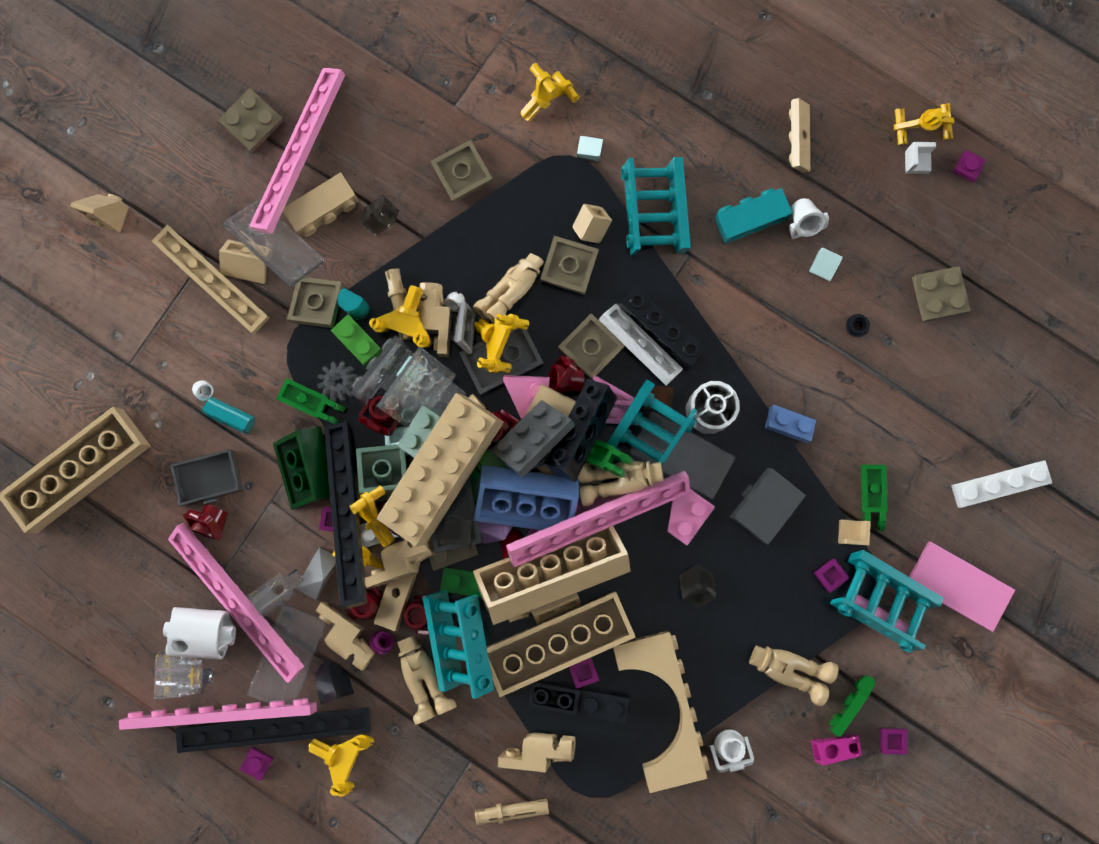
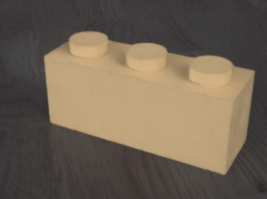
(320, 205)

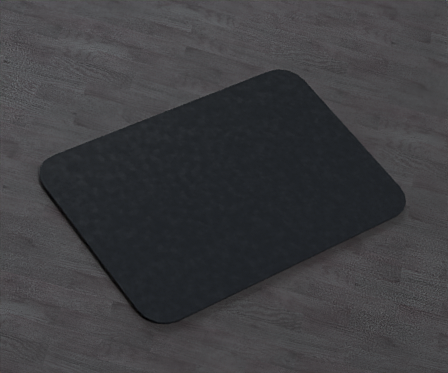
(761, 589)

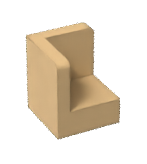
(592, 223)
(854, 532)

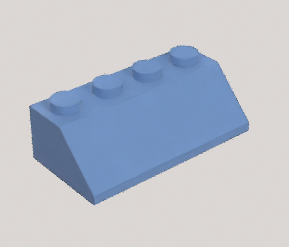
(525, 501)

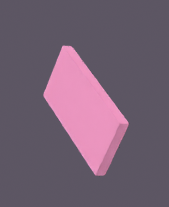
(962, 586)

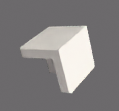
(919, 157)

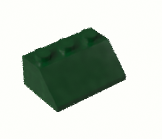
(303, 466)

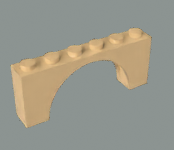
(682, 759)

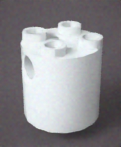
(715, 406)
(199, 633)

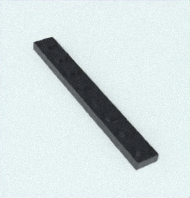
(345, 523)
(273, 730)

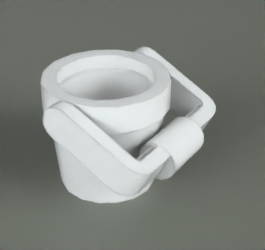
(807, 219)
(731, 748)

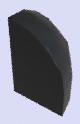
(332, 682)

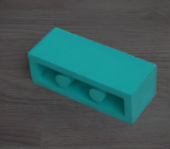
(752, 215)

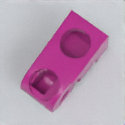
(836, 749)

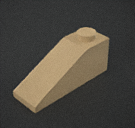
(103, 211)

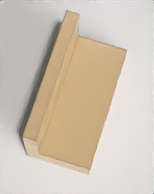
(241, 263)

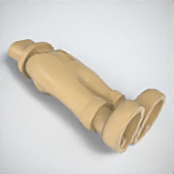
(509, 288)
(637, 477)
(417, 667)
(780, 667)

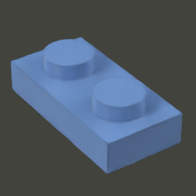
(790, 424)

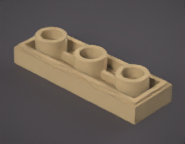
(800, 135)
(392, 606)

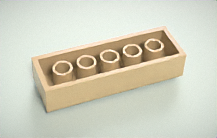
(73, 470)
(440, 470)
(568, 570)
(558, 643)

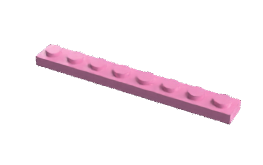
(297, 150)
(598, 519)
(236, 602)
(207, 714)

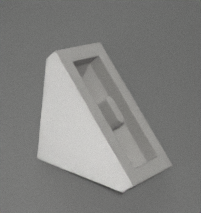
(464, 328)
(317, 573)

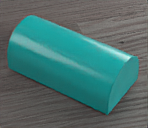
(353, 304)
(228, 415)

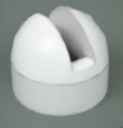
(452, 298)
(206, 389)

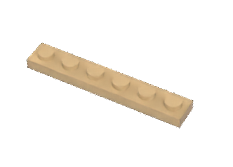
(210, 279)

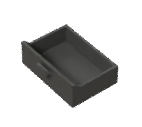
(207, 478)
(767, 505)

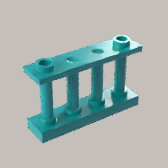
(675, 194)
(635, 417)
(904, 587)
(444, 644)

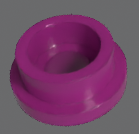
(387, 642)

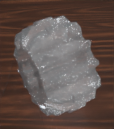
(334, 374)

